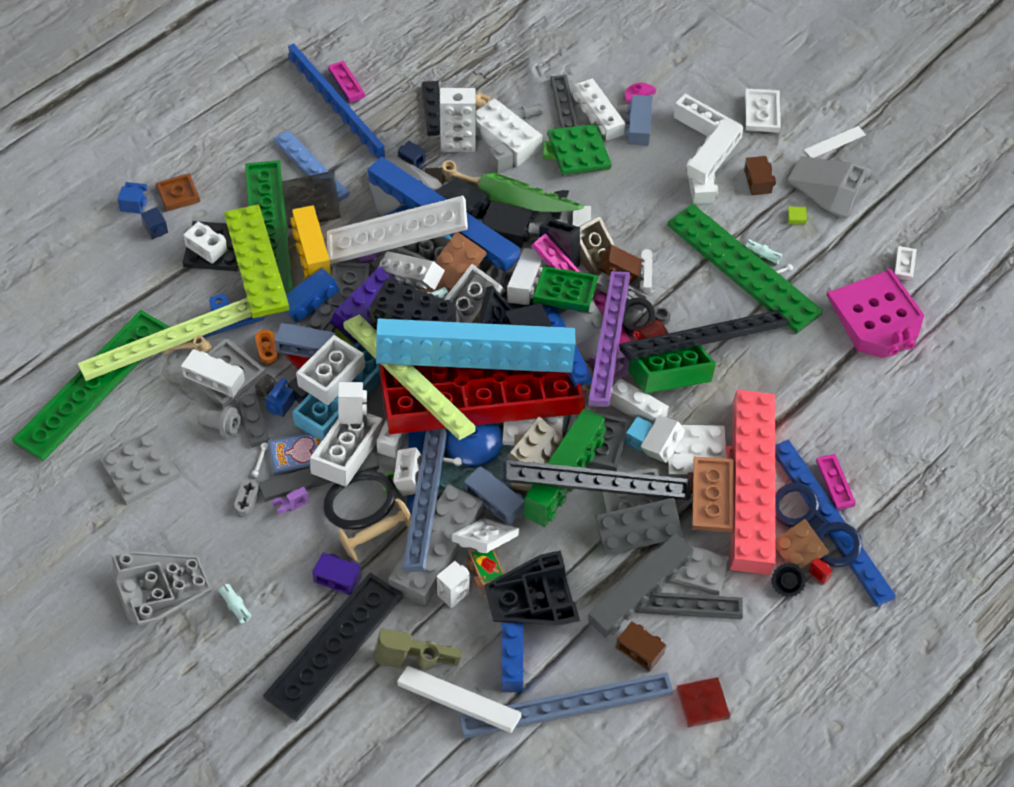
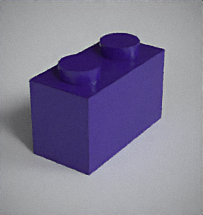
(337, 573)

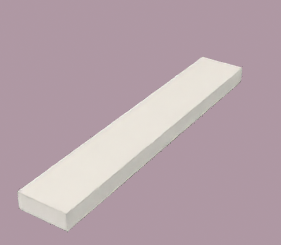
(459, 699)

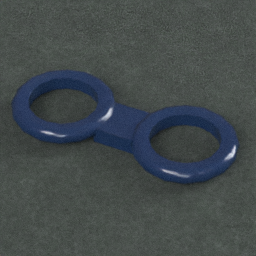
(818, 523)

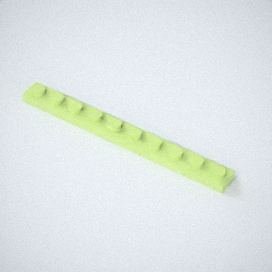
(165, 339)
(414, 382)

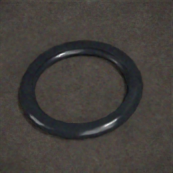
(368, 521)

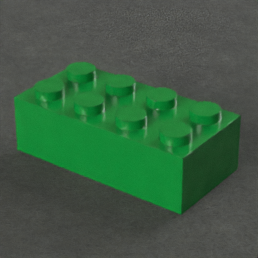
(673, 369)

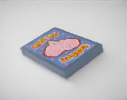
(292, 453)

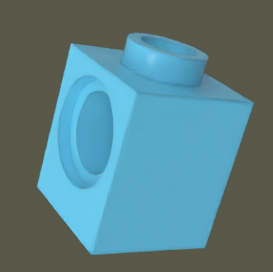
(638, 433)

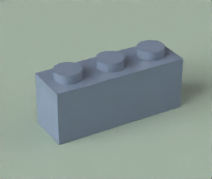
(639, 120)
(300, 340)
(496, 495)

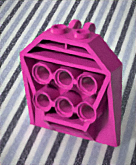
(878, 314)

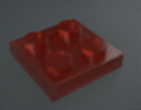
(703, 702)

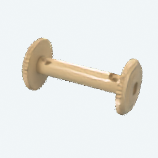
(375, 530)

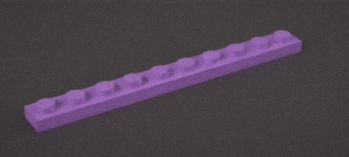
(609, 340)

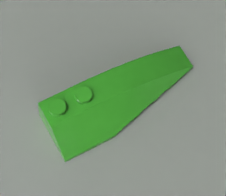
(519, 194)

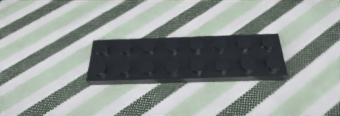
(332, 647)

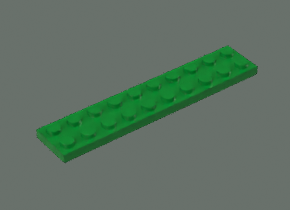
(266, 189)
(744, 267)
(81, 397)

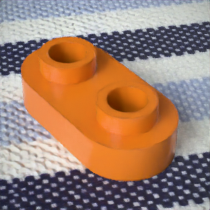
(266, 348)

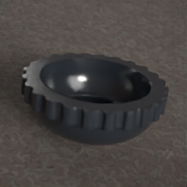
(788, 580)

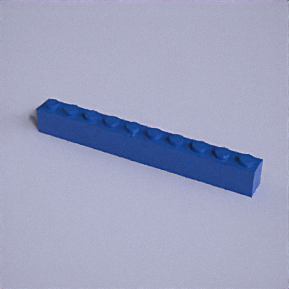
(415, 194)

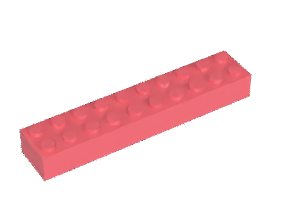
(754, 482)

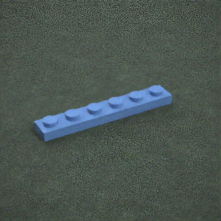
(304, 159)

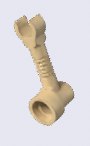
(449, 172)
(198, 344)

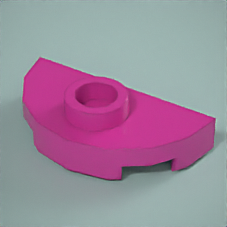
(639, 89)

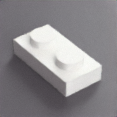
(905, 263)

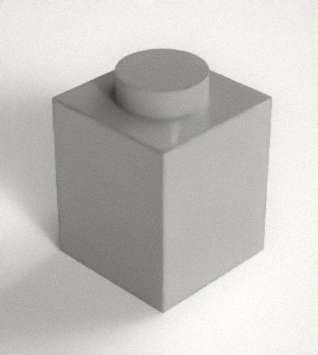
(501, 158)

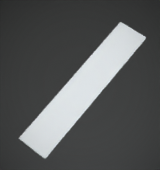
(834, 142)

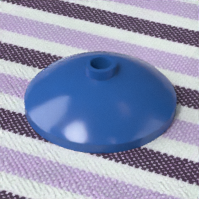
(476, 448)

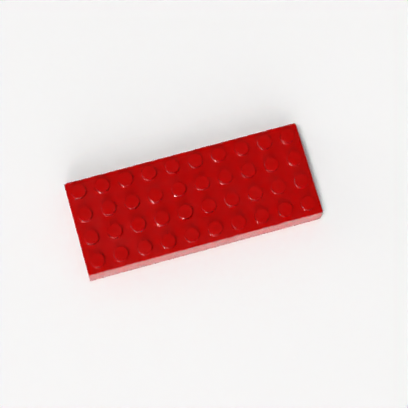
(481, 396)

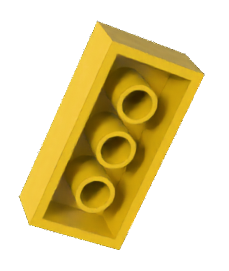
(309, 241)

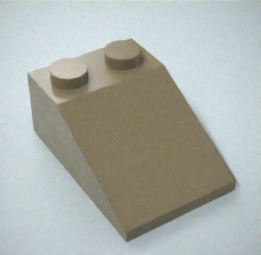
(593, 241)

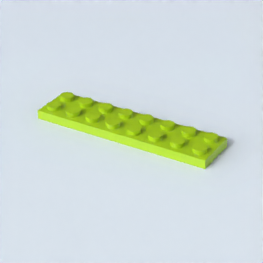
(256, 261)

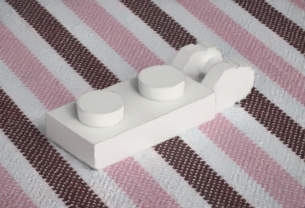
(646, 272)

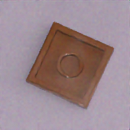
(178, 192)

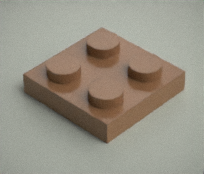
(800, 545)

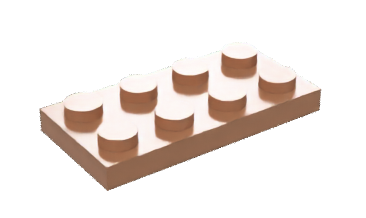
(455, 260)
(713, 494)

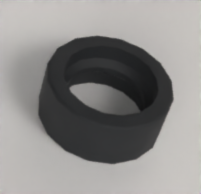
(637, 301)

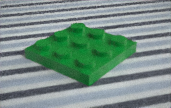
(579, 149)
(565, 289)

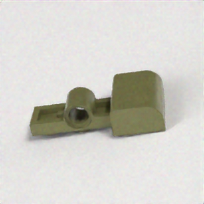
(394, 647)

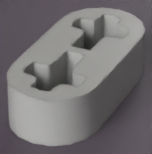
(250, 499)

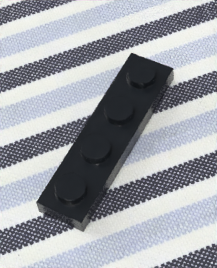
(431, 101)

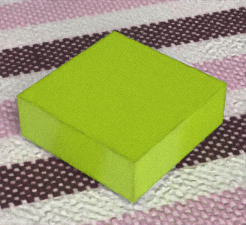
(797, 215)

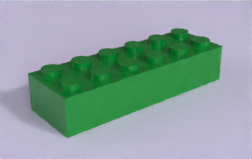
(574, 451)

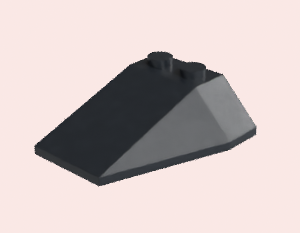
(533, 593)

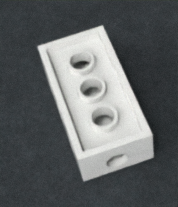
(454, 102)

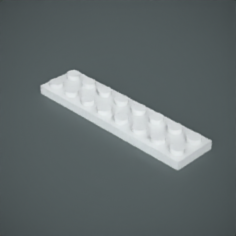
(397, 230)

